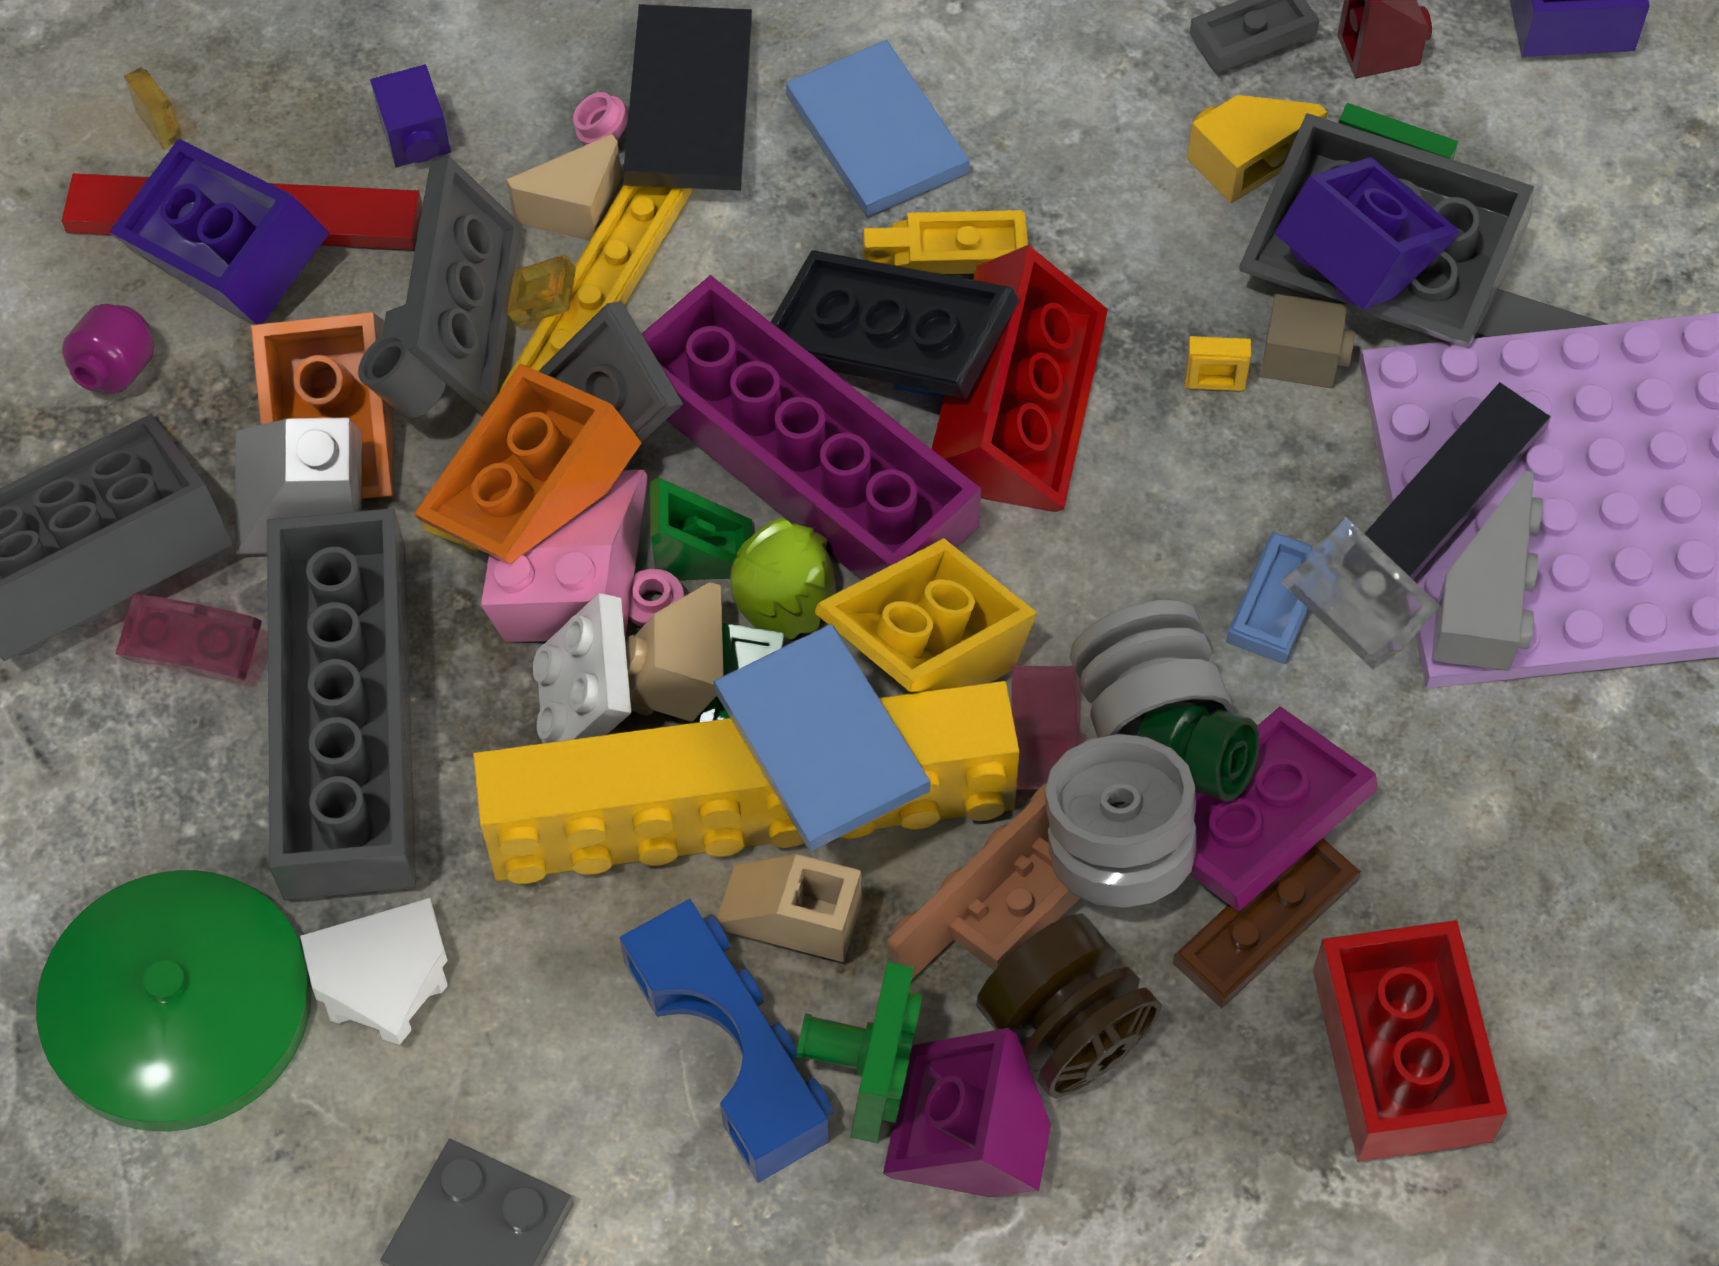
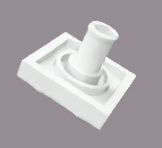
(584, 675)

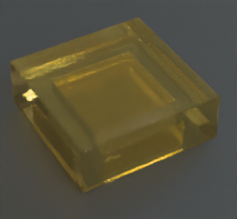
(153, 107)
(541, 290)

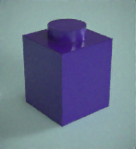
(410, 115)

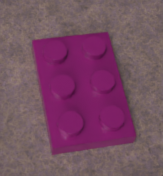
(1291, 802)

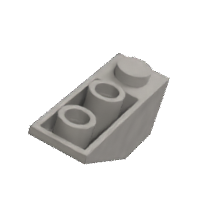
(1483, 592)

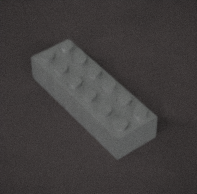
(339, 705)

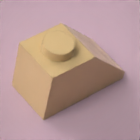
(678, 655)

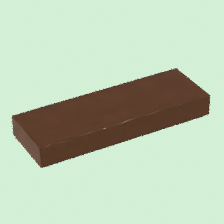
(1242, 943)

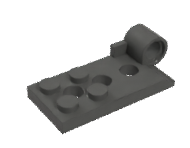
(454, 301)

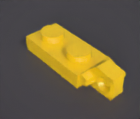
(946, 240)

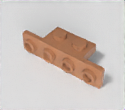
(991, 901)

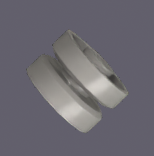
(1121, 820)

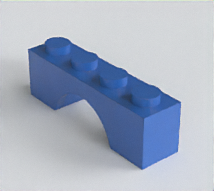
(685, 971)

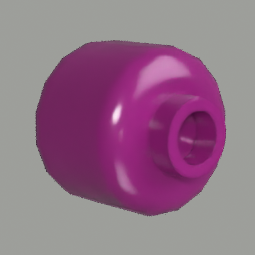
(108, 348)

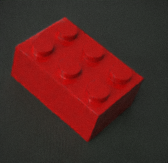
(1408, 1041)

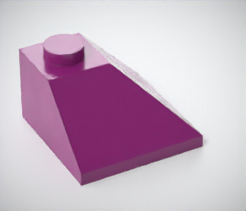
(970, 1118)

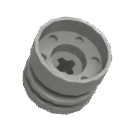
(1143, 661)

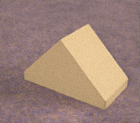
(568, 191)

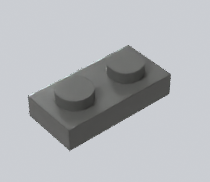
(1251, 30)

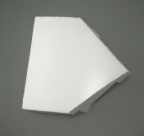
(378, 967)

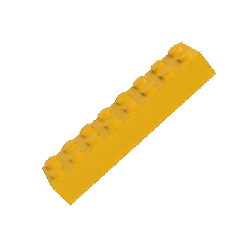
(703, 792)

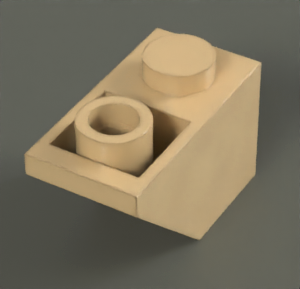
(794, 904)

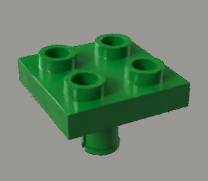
(876, 1051)

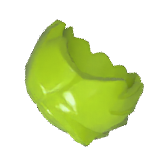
(782, 578)

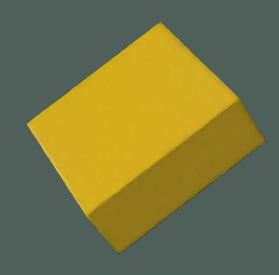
(1217, 363)

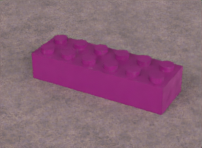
(806, 435)

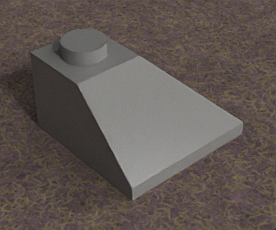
(294, 472)

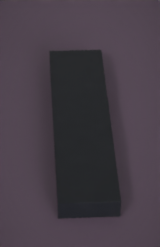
(1457, 479)

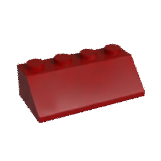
(1031, 398)

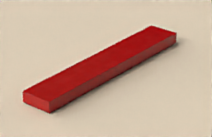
(350, 214)

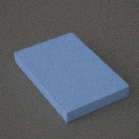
(877, 128)
(821, 737)

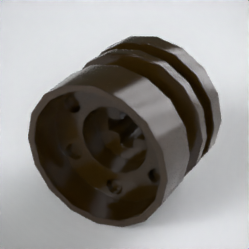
(1068, 1004)

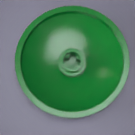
(173, 1000)

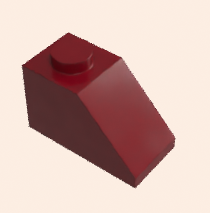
(1383, 35)

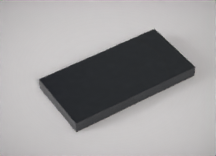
(688, 98)
(895, 322)

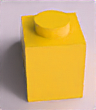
(1245, 141)

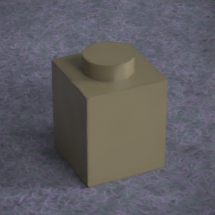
(1306, 341)

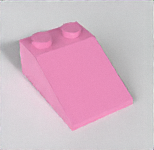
(570, 567)

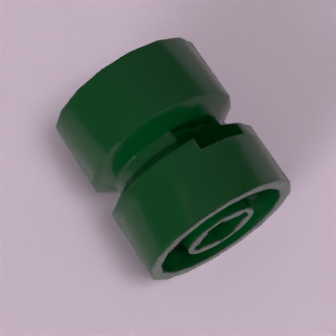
(1216, 748)

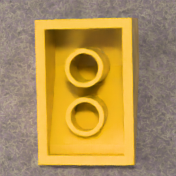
(933, 620)

